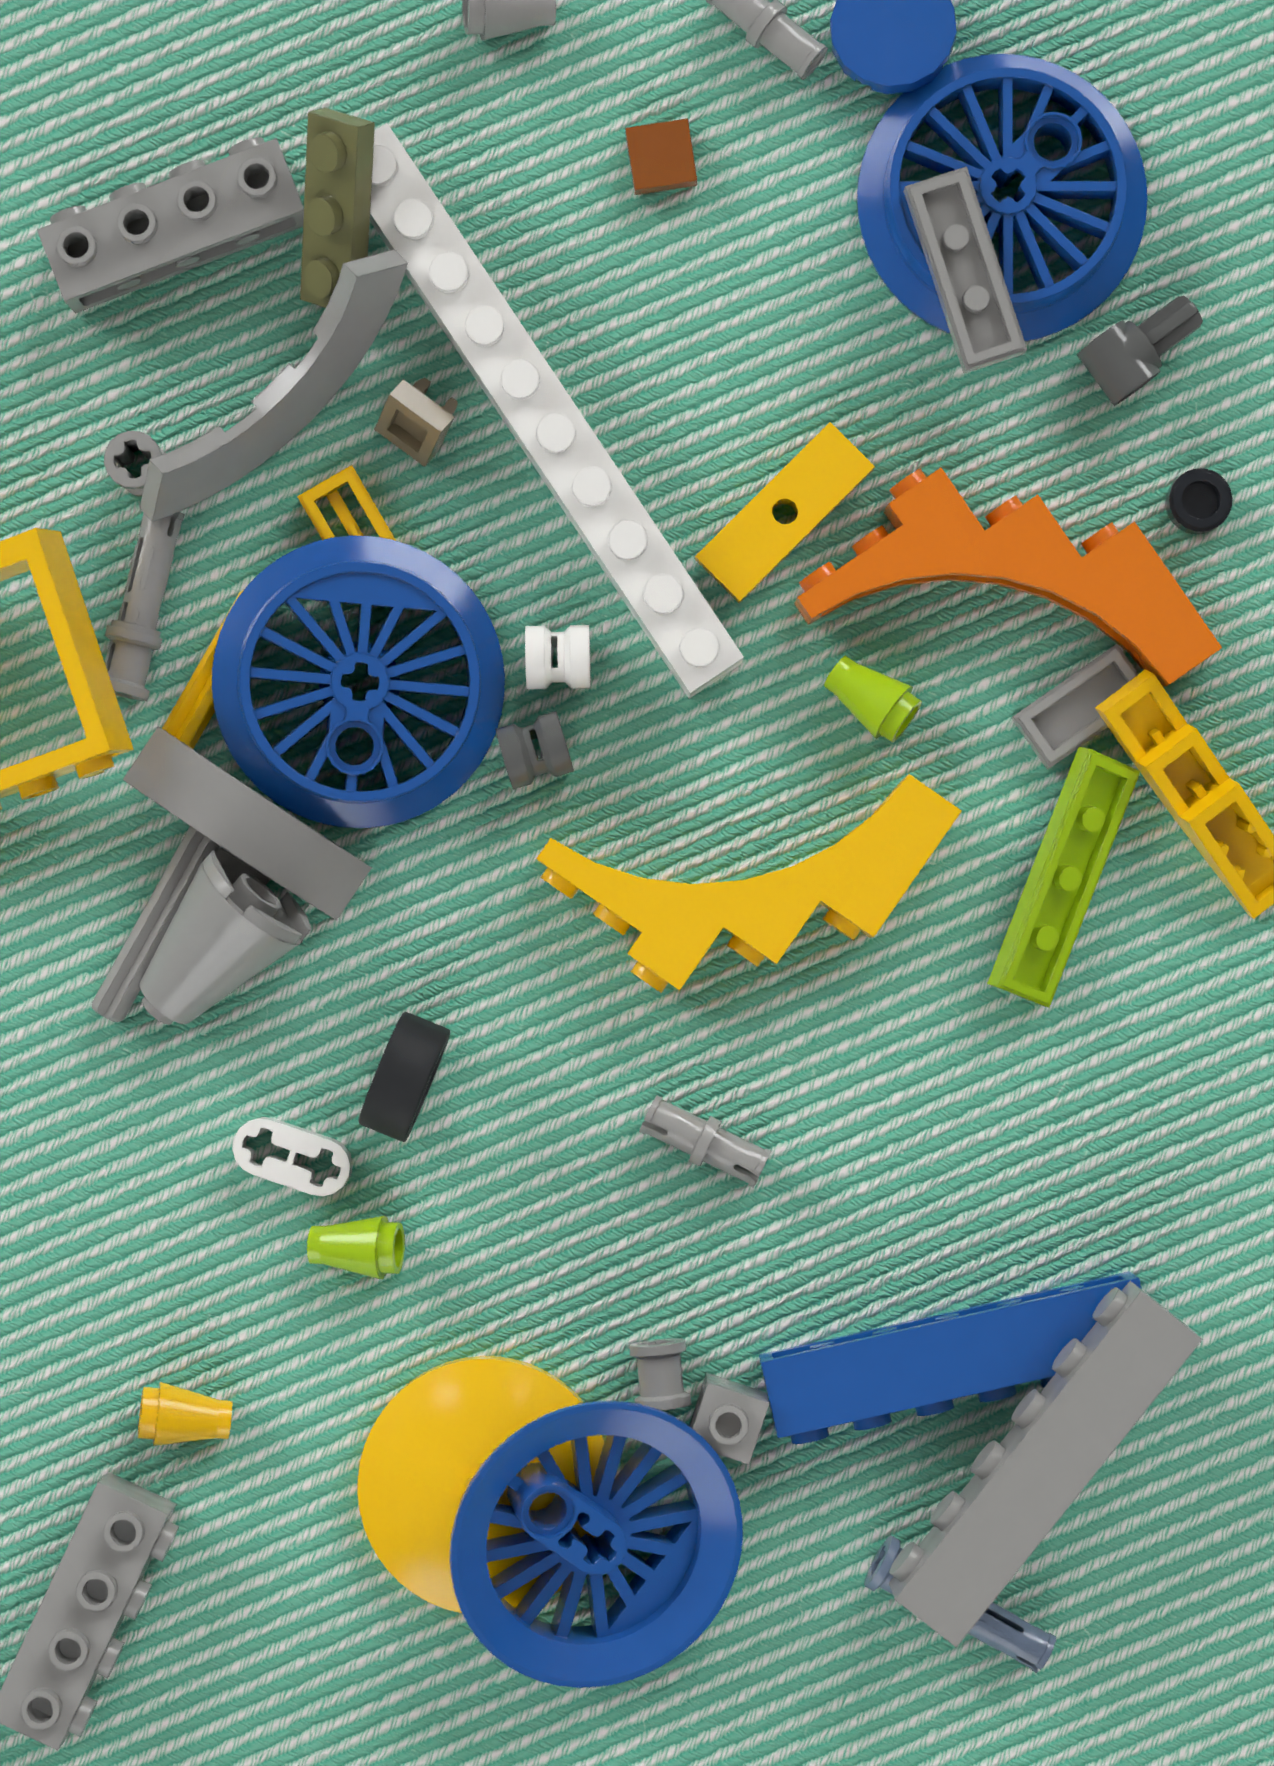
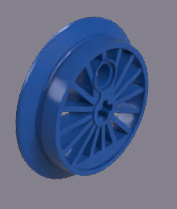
(889, 227)
(367, 574)
(672, 1591)

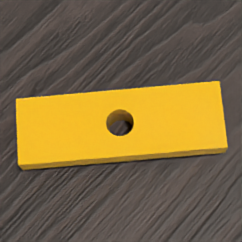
(809, 484)

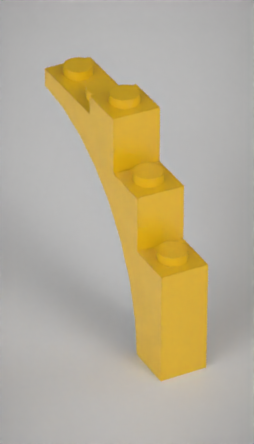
(678, 921)

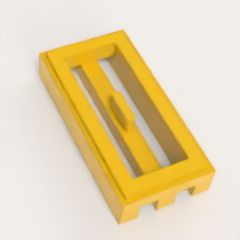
(329, 489)

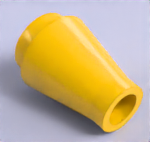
(182, 1415)

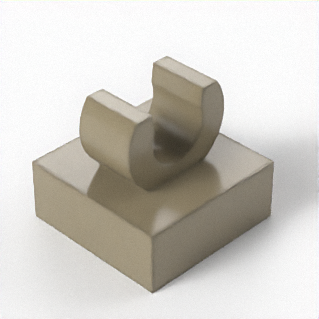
(415, 420)

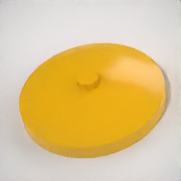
(430, 1449)

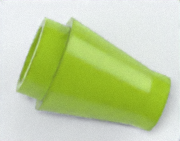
(873, 698)
(359, 1246)

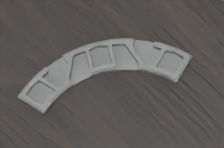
(290, 401)

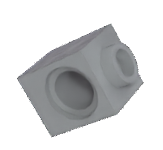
(729, 1416)

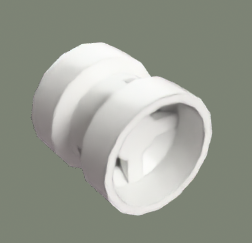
(572, 653)

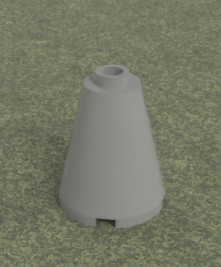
(219, 939)

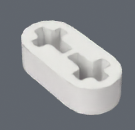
(287, 1171)

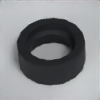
(404, 1076)

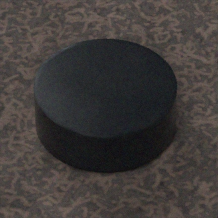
(1198, 501)

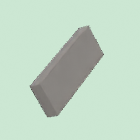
(965, 270)

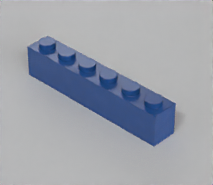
(928, 1360)

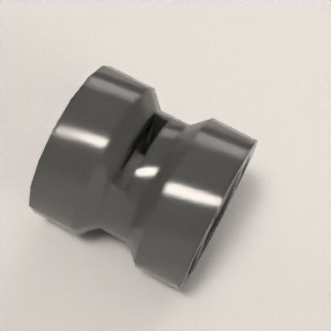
(520, 753)

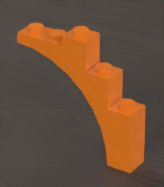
(937, 538)

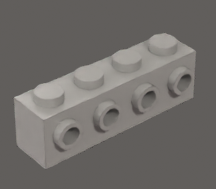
(172, 224)
(83, 1611)

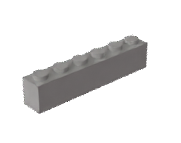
(1041, 1462)

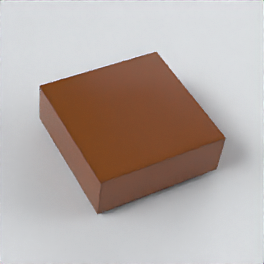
(661, 156)

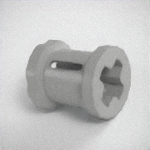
(121, 452)
(660, 1373)

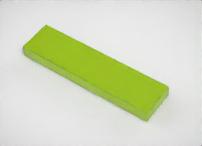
(1064, 877)

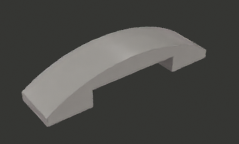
(246, 823)

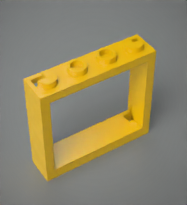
(82, 661)

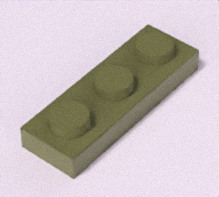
(335, 199)

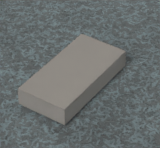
(1067, 713)

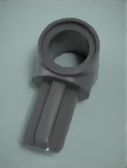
(1130, 354)

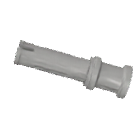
(135, 633)

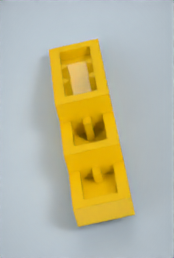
(1194, 789)

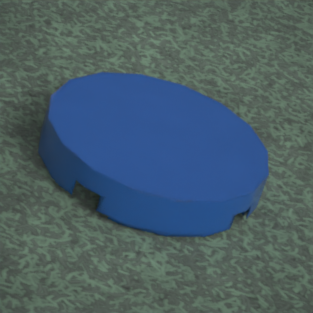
(893, 42)

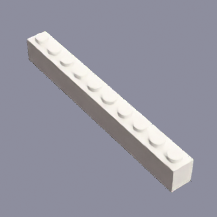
(546, 422)

